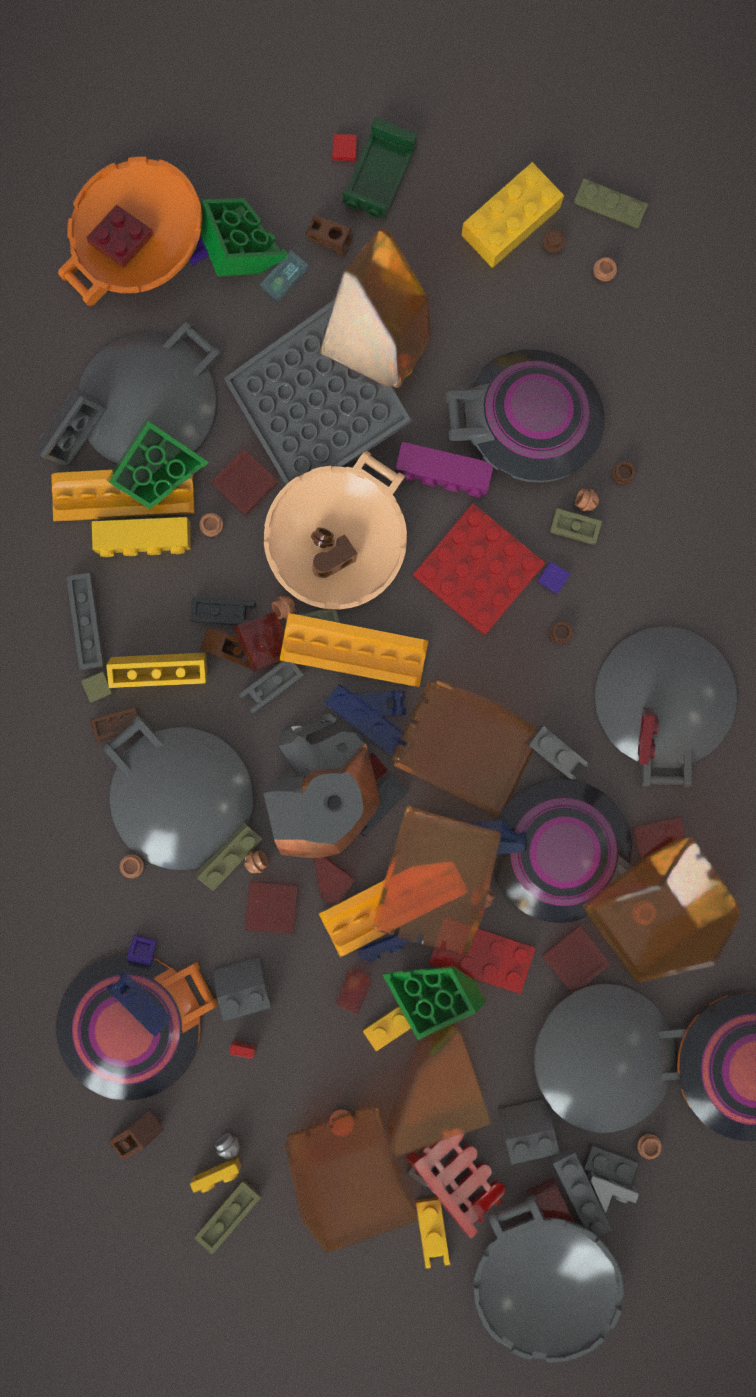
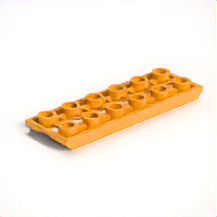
(90, 496)
(353, 650)
(353, 919)

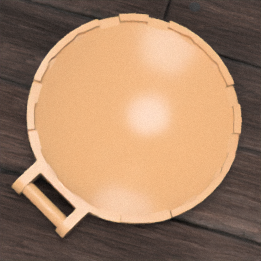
(347, 504)

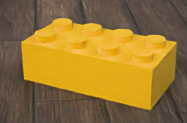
(512, 215)

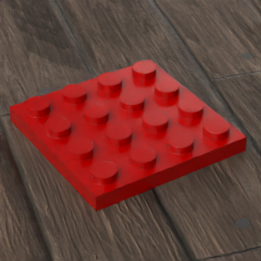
(478, 569)

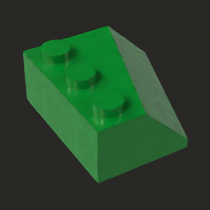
(236, 238)

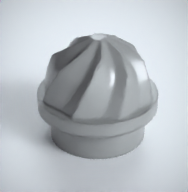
(227, 1146)

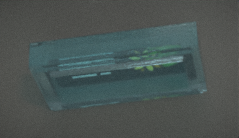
(284, 276)

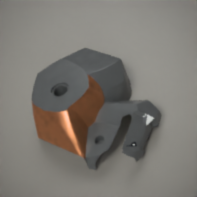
(328, 796)

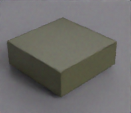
(97, 687)

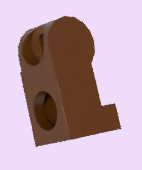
(330, 234)
(336, 559)

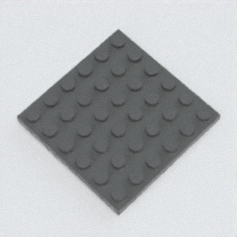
(311, 406)

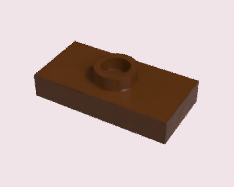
(112, 724)

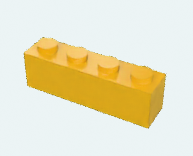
(141, 536)
(157, 670)

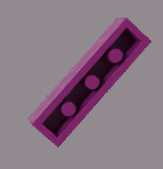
(444, 469)

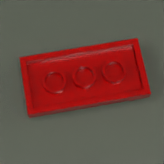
(490, 960)

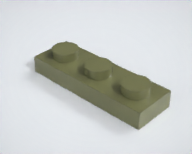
(610, 203)
(228, 856)
(228, 1216)

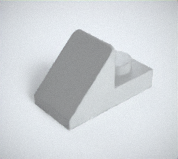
(607, 1187)

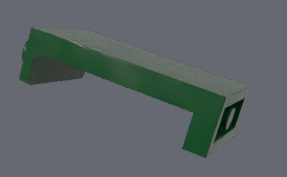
(380, 169)

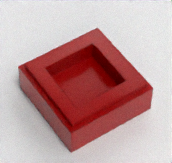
(344, 147)
(243, 1049)

